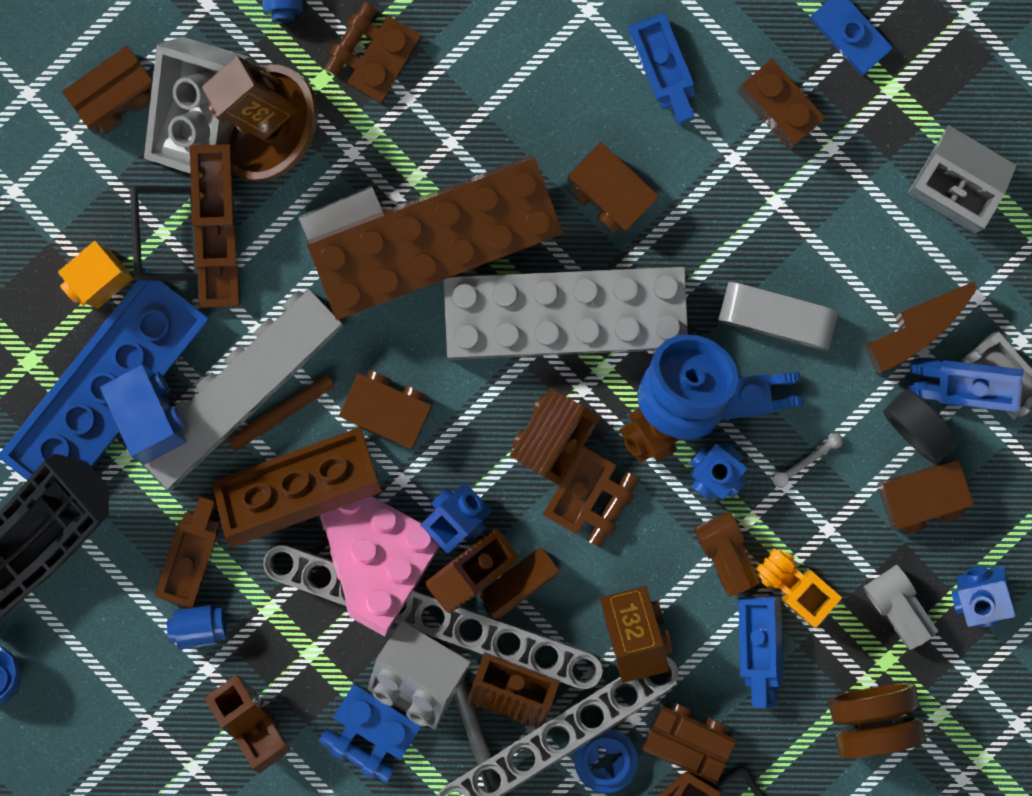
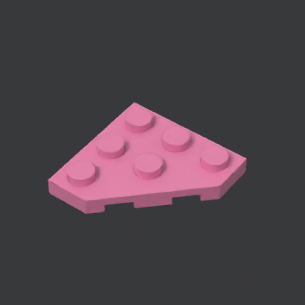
(377, 559)

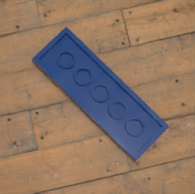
(74, 419)

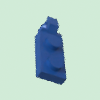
(664, 65)
(761, 647)

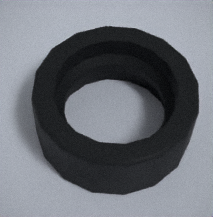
(921, 426)

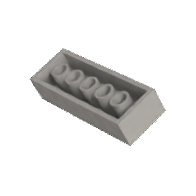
(563, 312)

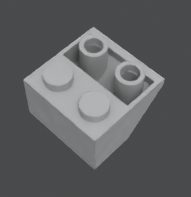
(963, 180)
(417, 675)

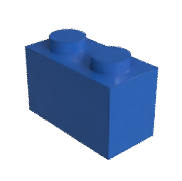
(144, 414)

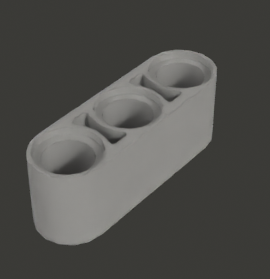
(778, 316)

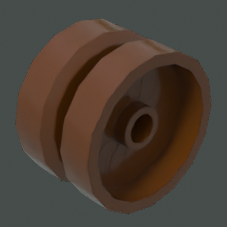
(877, 720)

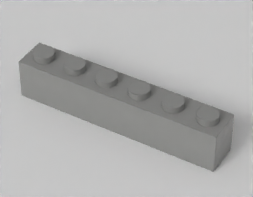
(247, 382)

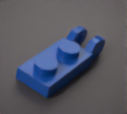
(968, 384)
(755, 398)

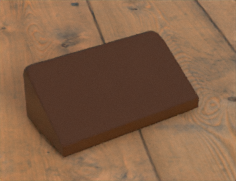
(519, 583)

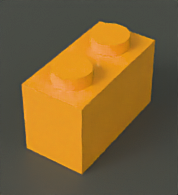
(94, 276)

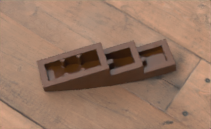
(214, 225)

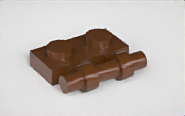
(383, 59)
(579, 491)

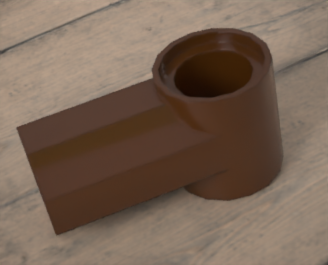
(724, 546)

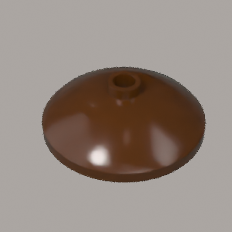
(277, 154)

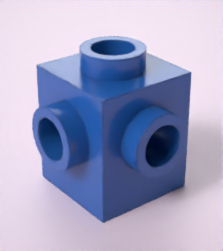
(706, 483)
(456, 517)
(984, 596)

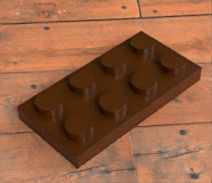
(295, 487)

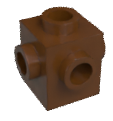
(645, 440)

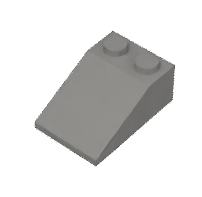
(179, 103)

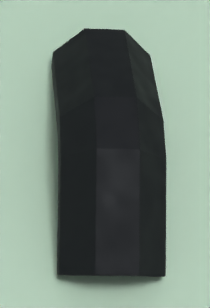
(47, 524)

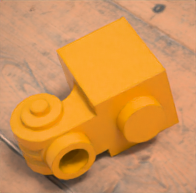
(802, 591)

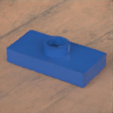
(851, 34)

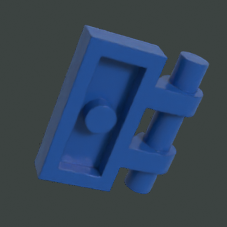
(377, 723)

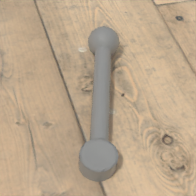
(781, 479)

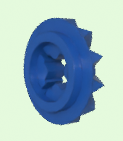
(623, 767)

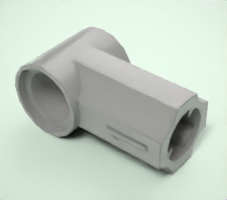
(895, 598)

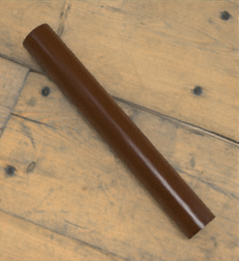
(281, 412)

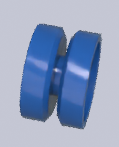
(687, 386)

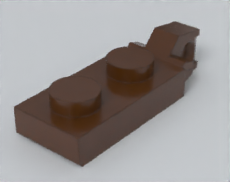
(189, 555)

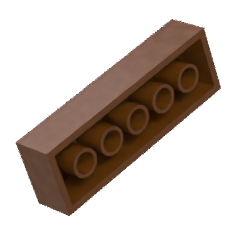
(434, 237)

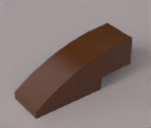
(918, 328)

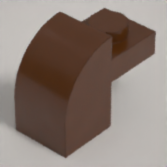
(249, 721)

